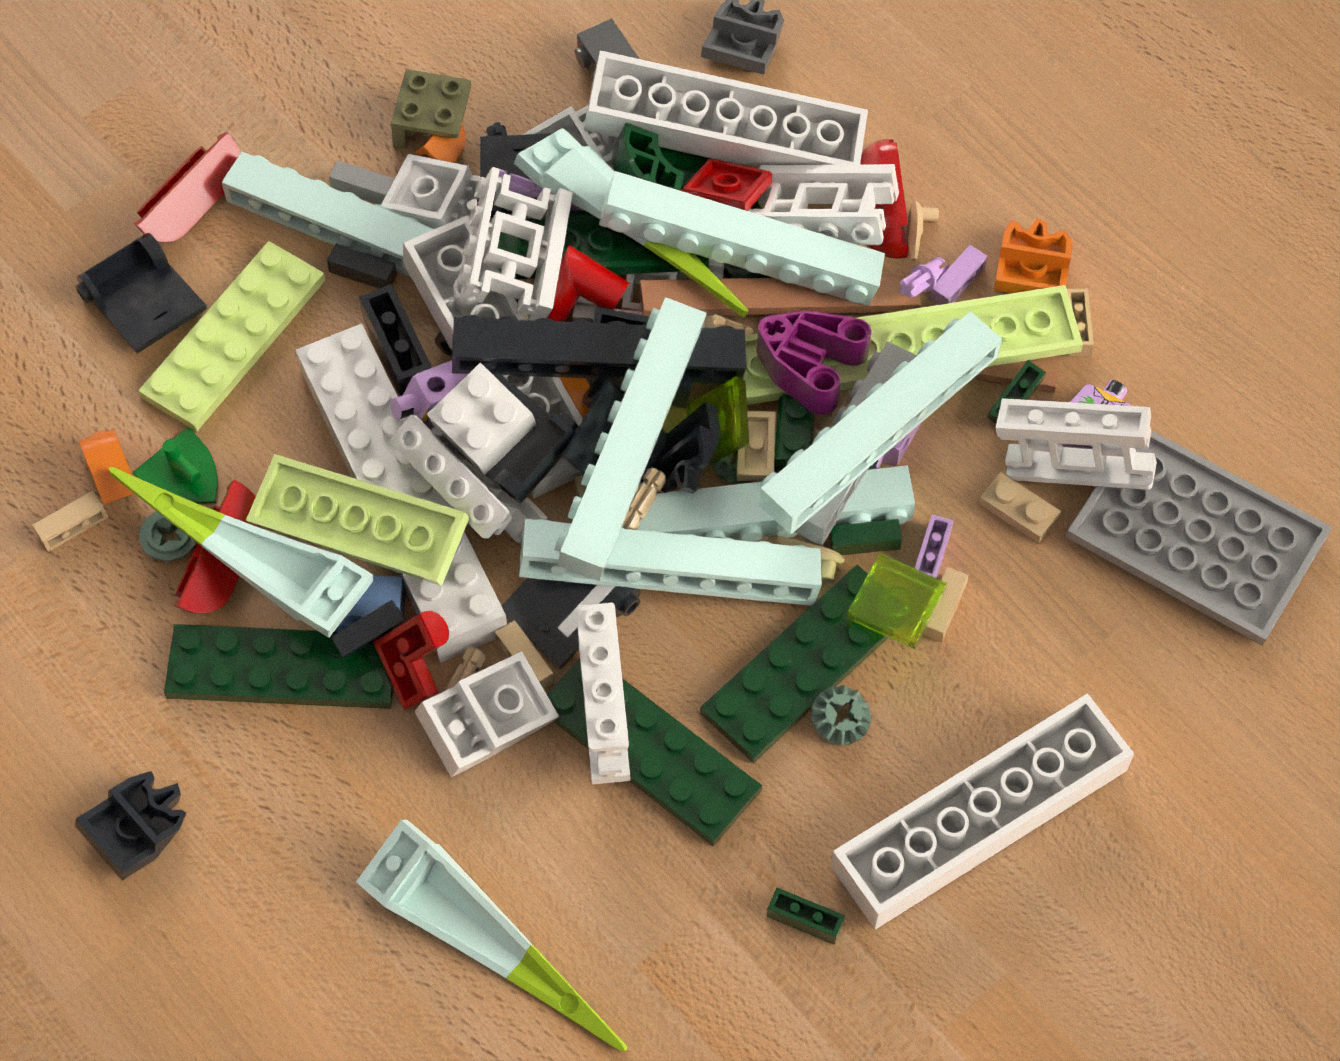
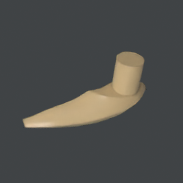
(915, 225)
(828, 557)

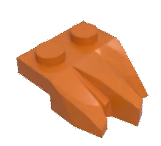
(1032, 258)

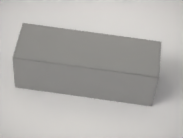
(361, 182)

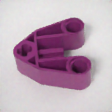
(794, 352)

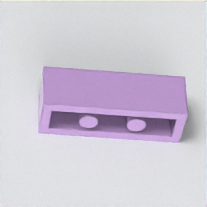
(958, 276)
(934, 545)

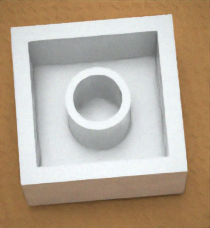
(482, 419)

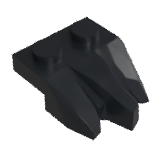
(689, 449)
(132, 823)

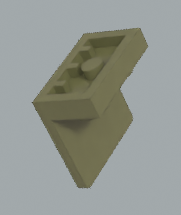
(429, 106)

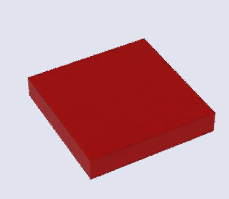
(729, 183)

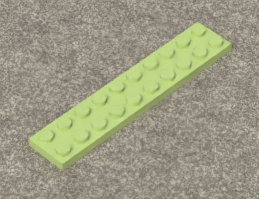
(1029, 322)

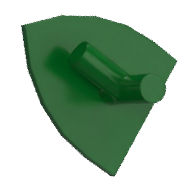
(183, 469)

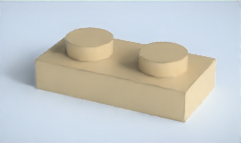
(757, 458)
(1019, 507)

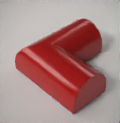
(587, 279)
(403, 656)

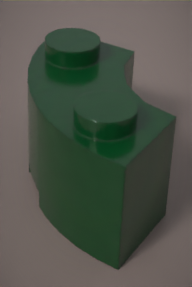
(639, 156)

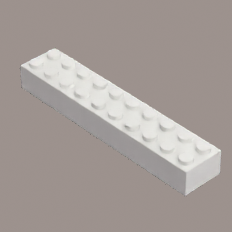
(355, 405)

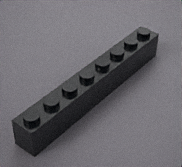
(583, 349)

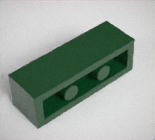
(1021, 387)
(866, 537)
(805, 915)

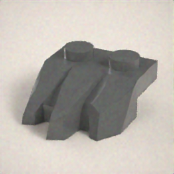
(744, 35)

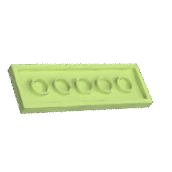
(232, 336)
(358, 519)

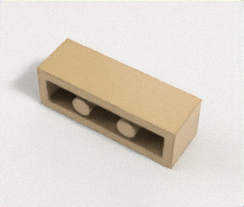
(1081, 307)
(70, 521)
(946, 608)
(513, 640)

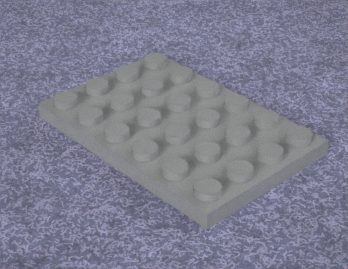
(1204, 539)

